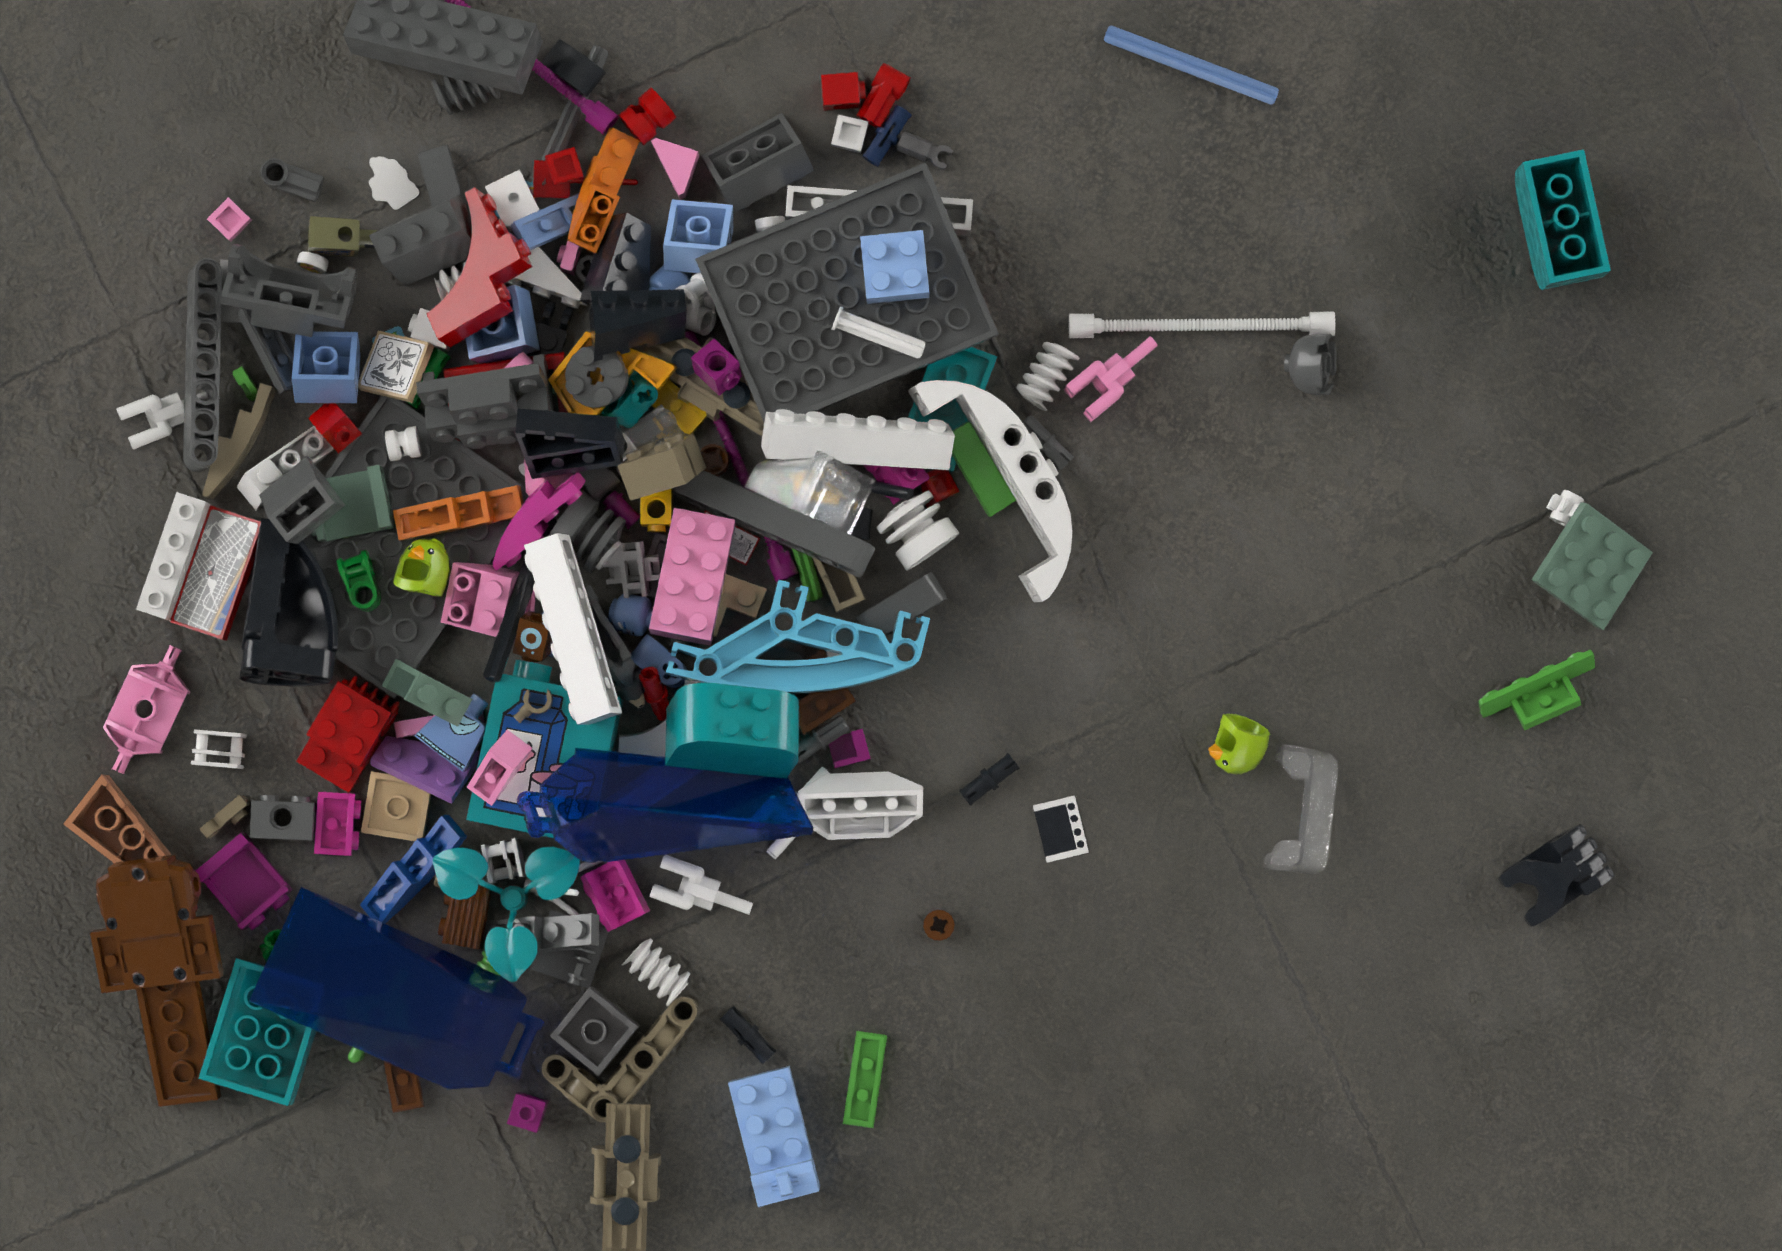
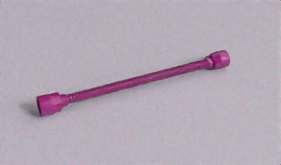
(596, 113)
(780, 562)

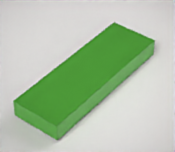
(980, 470)
(864, 1079)

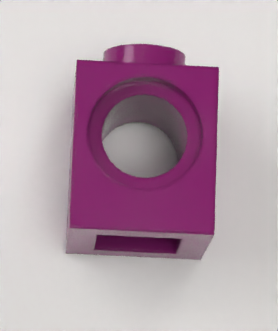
(714, 356)
(527, 1112)

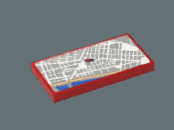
(217, 573)

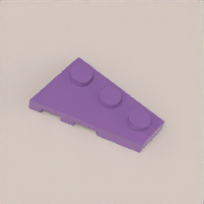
(422, 767)

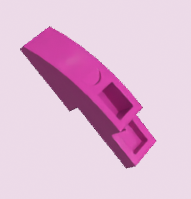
(533, 516)

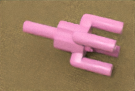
(1108, 378)

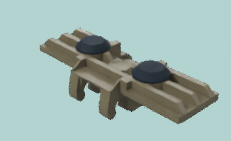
(734, 402)
(636, 1177)

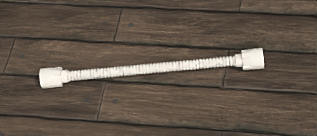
(1086, 325)

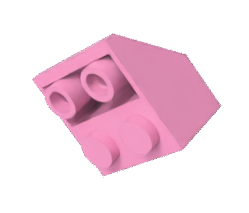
(478, 597)

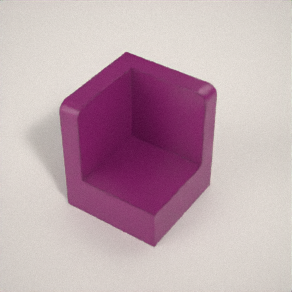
(849, 749)

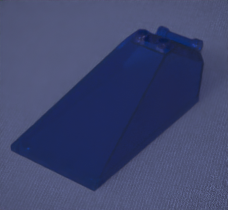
(637, 807)
(393, 996)

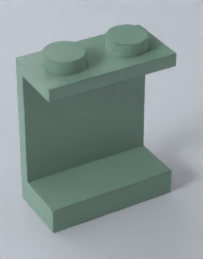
(365, 508)
(426, 692)

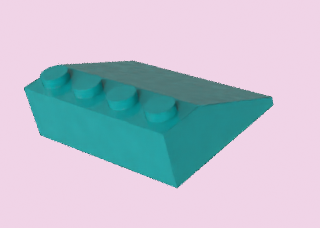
(253, 1046)

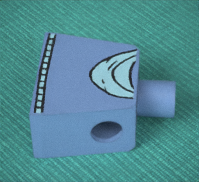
(453, 742)

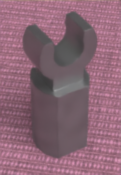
(922, 149)

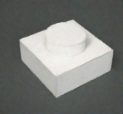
(849, 133)

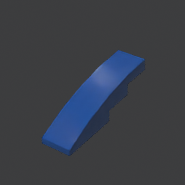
(412, 872)

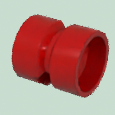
(647, 116)

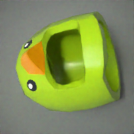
(423, 568)
(1239, 744)

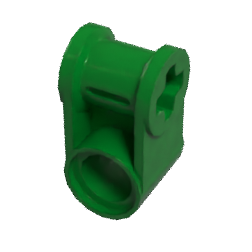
(359, 575)

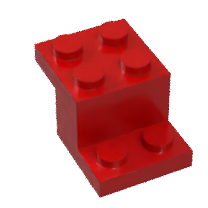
(344, 737)

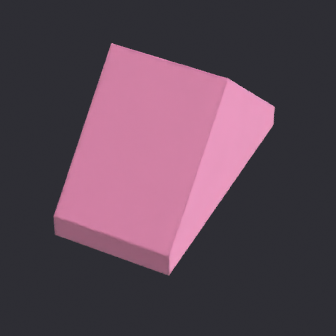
(678, 163)

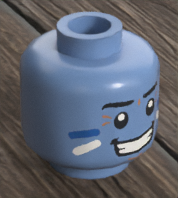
(631, 614)

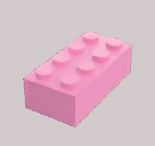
(692, 576)

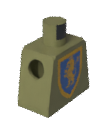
(324, 238)

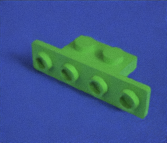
(1542, 694)

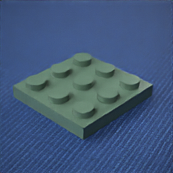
(1592, 565)

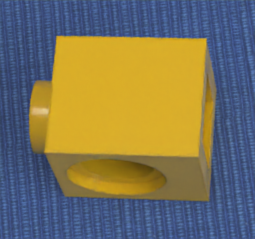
(664, 521)

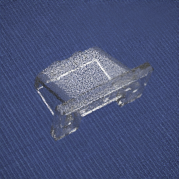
(815, 488)

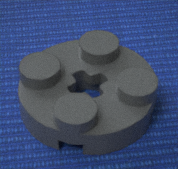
(580, 383)

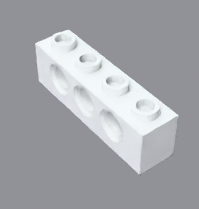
(173, 556)

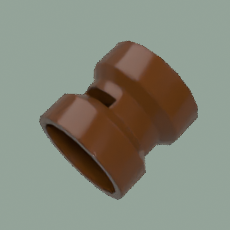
(715, 456)

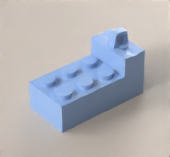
(774, 1136)

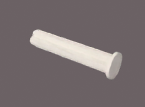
(878, 333)

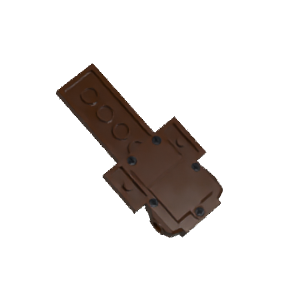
(163, 953)

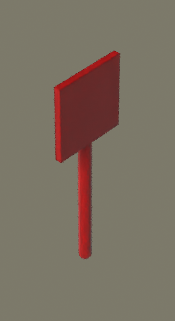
(558, 191)

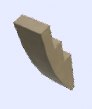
(234, 450)

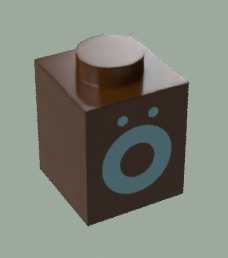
(532, 638)

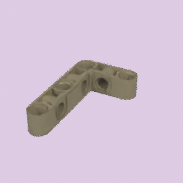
(629, 1077)

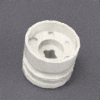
(917, 530)

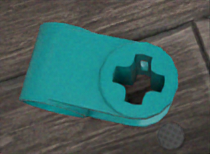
(633, 402)

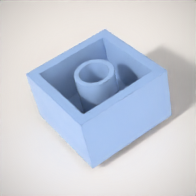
(695, 231)
(894, 267)

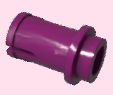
(621, 508)

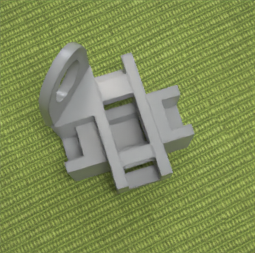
(639, 567)

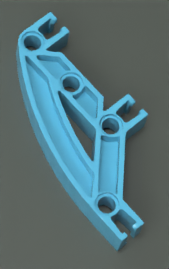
(861, 662)

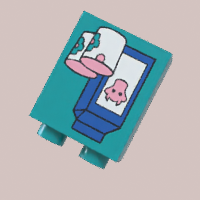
(550, 735)

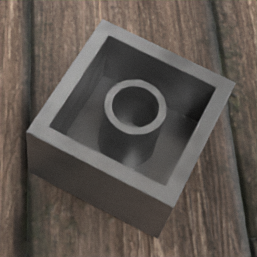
(594, 1030)

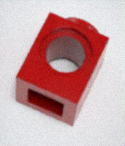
(842, 91)
(335, 426)

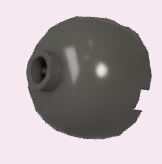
(1311, 363)

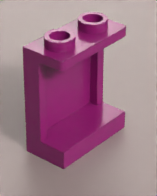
(244, 882)

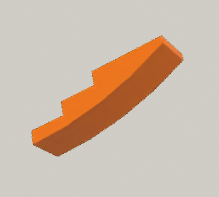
(458, 513)

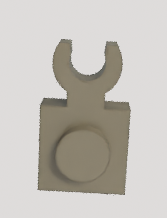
(233, 812)

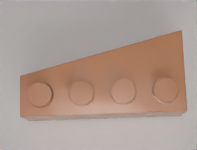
(114, 825)

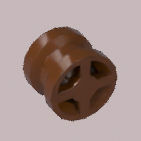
(935, 923)

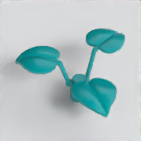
(548, 868)

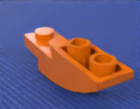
(600, 189)

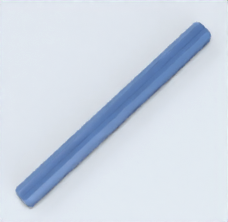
(1191, 65)

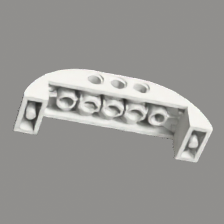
(1047, 517)

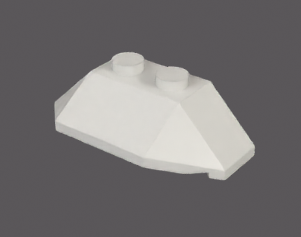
(861, 804)

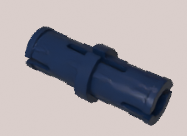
(898, 118)

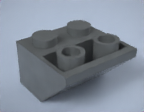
(300, 501)

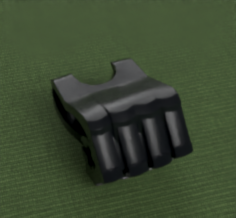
(1560, 872)

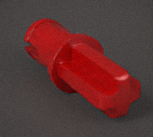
(655, 691)

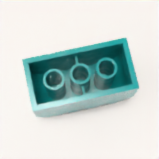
(1561, 220)
(733, 729)

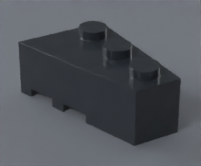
(621, 258)
(635, 318)
(567, 442)

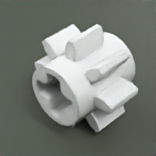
(1563, 506)

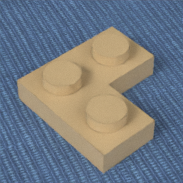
(739, 597)

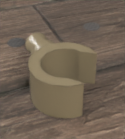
(527, 710)

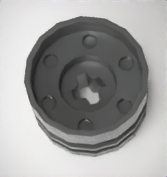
(589, 532)

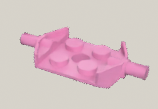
(165, 692)

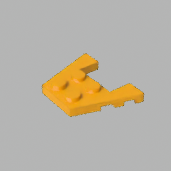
(651, 368)

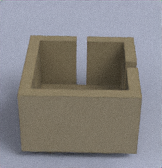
(661, 465)

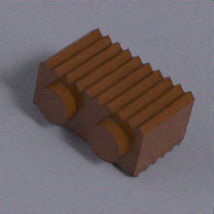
(466, 919)

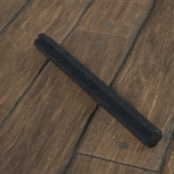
(508, 628)

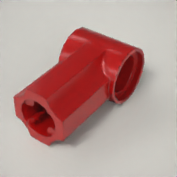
(886, 90)

